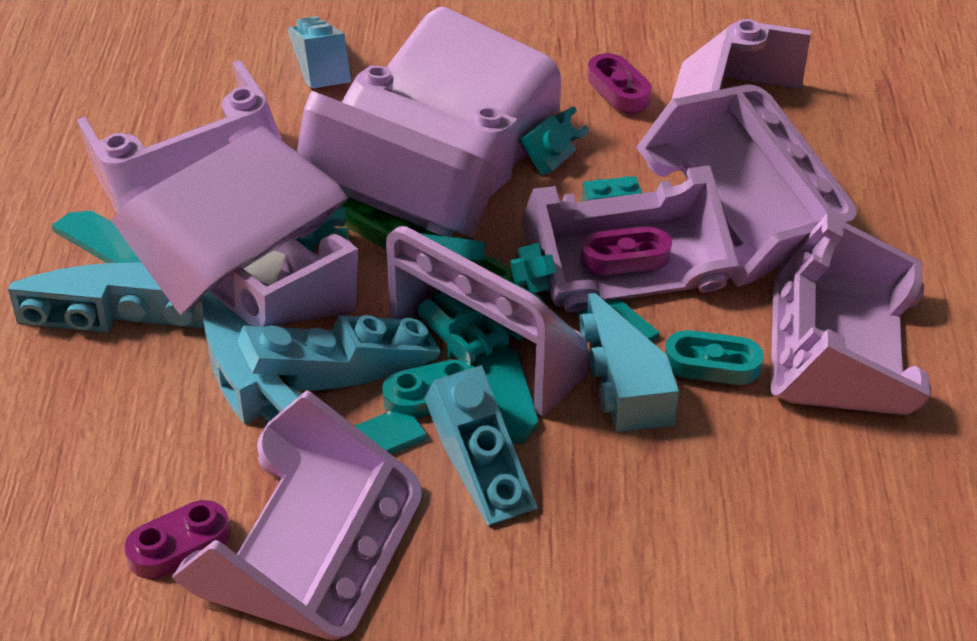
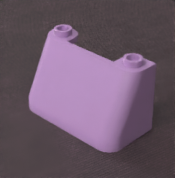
(469, 66)
(687, 212)
(225, 213)
(841, 323)

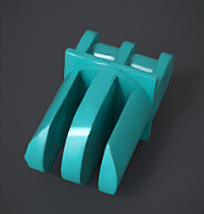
(462, 327)

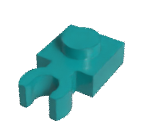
(551, 140)

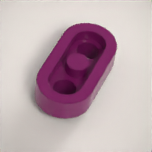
(619, 82)
(625, 250)
(177, 536)

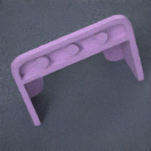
(486, 135)
(762, 169)
(424, 268)
(322, 530)

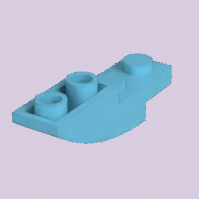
(95, 297)
(347, 356)
(245, 392)

